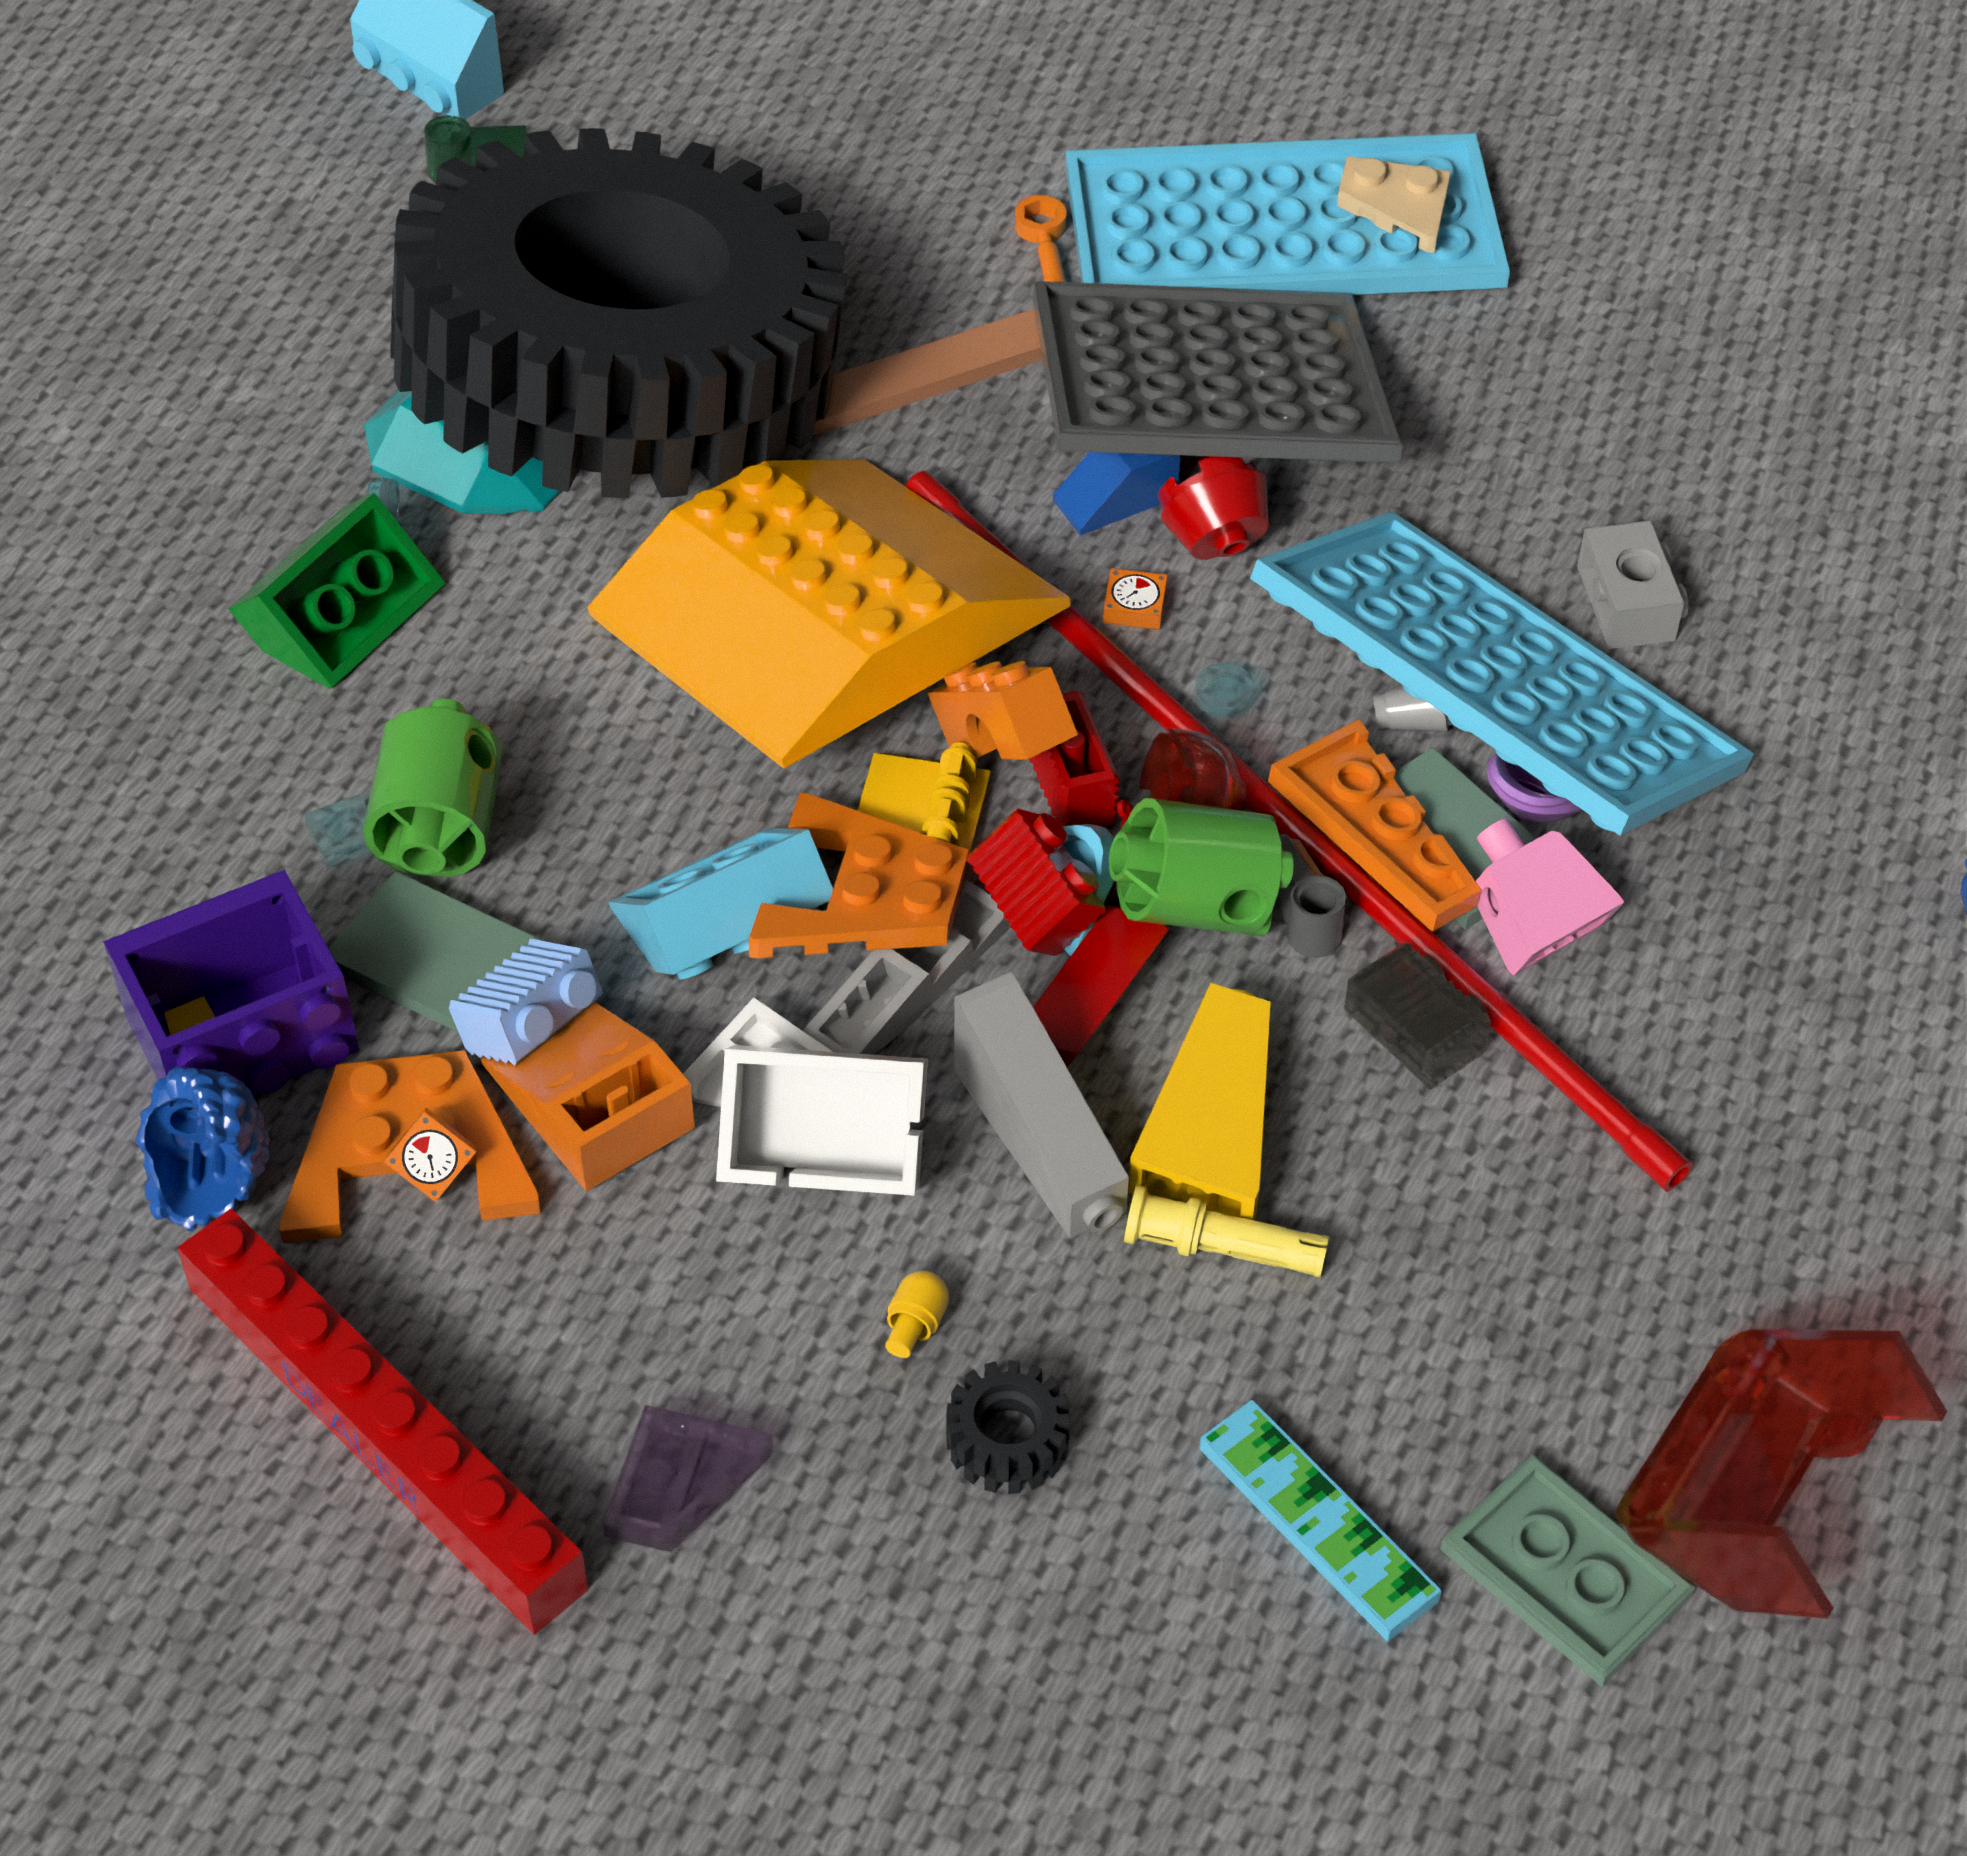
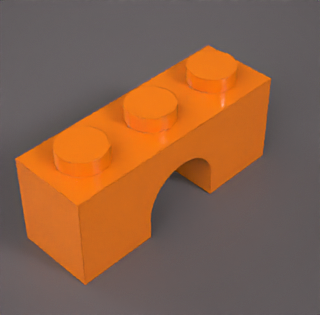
(1003, 709)

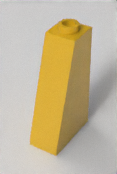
(1211, 1110)

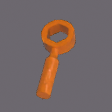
(1044, 232)

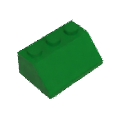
(338, 593)

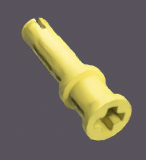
(1194, 1228)

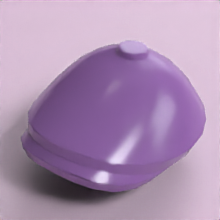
(1526, 793)

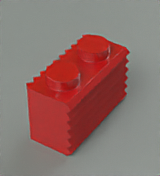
(1079, 772)
(1037, 881)

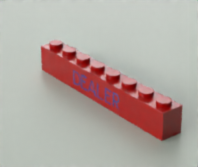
(385, 1422)

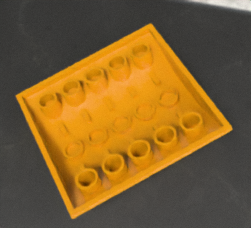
(815, 600)

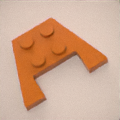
(889, 891)
(370, 1111)

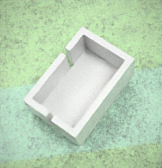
(826, 1115)

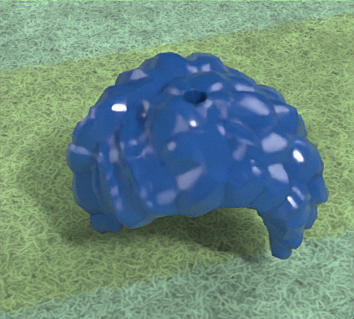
(201, 1145)

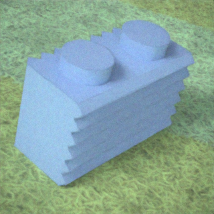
(525, 1001)

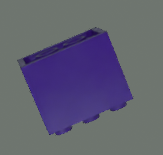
(263, 974)

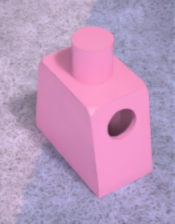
(1539, 895)

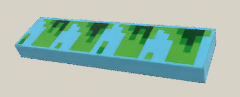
(1320, 1520)

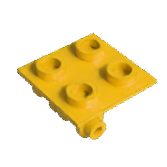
(927, 795)

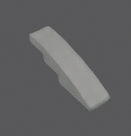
(902, 983)

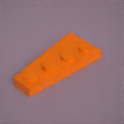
(1366, 813)

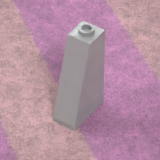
(1036, 1106)

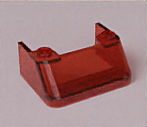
(1746, 1442)

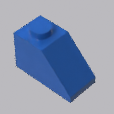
(1113, 487)

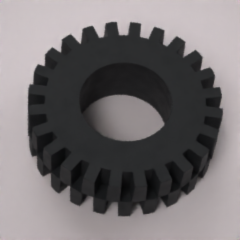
(514, 332)

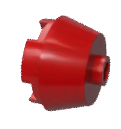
(1218, 508)

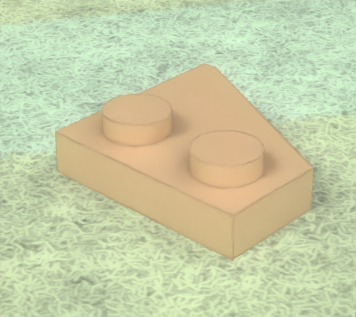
(1396, 196)

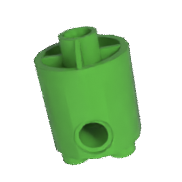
(433, 791)
(1199, 867)

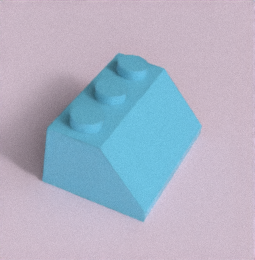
(433, 50)
(716, 899)

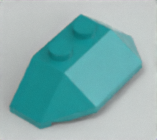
(424, 463)

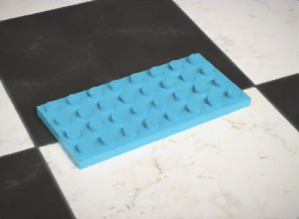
(1273, 219)
(1503, 671)

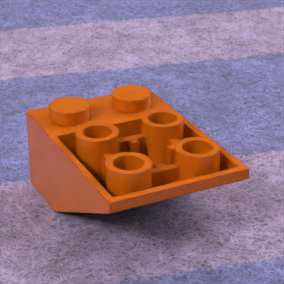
(599, 1095)

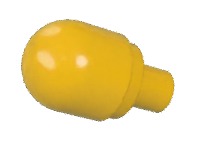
(915, 1311)

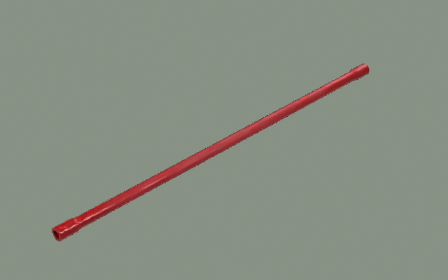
(1638, 1140)

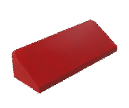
(1095, 979)

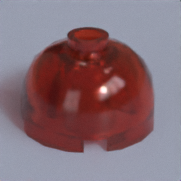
(1192, 771)

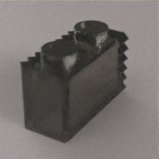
(1418, 1014)

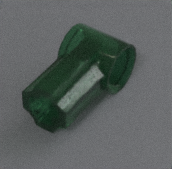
(453, 137)

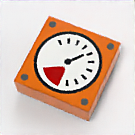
(1135, 599)
(430, 1154)

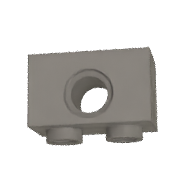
(1631, 584)

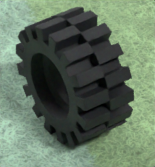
(1001, 1461)

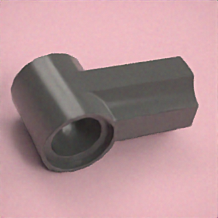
(1310, 905)

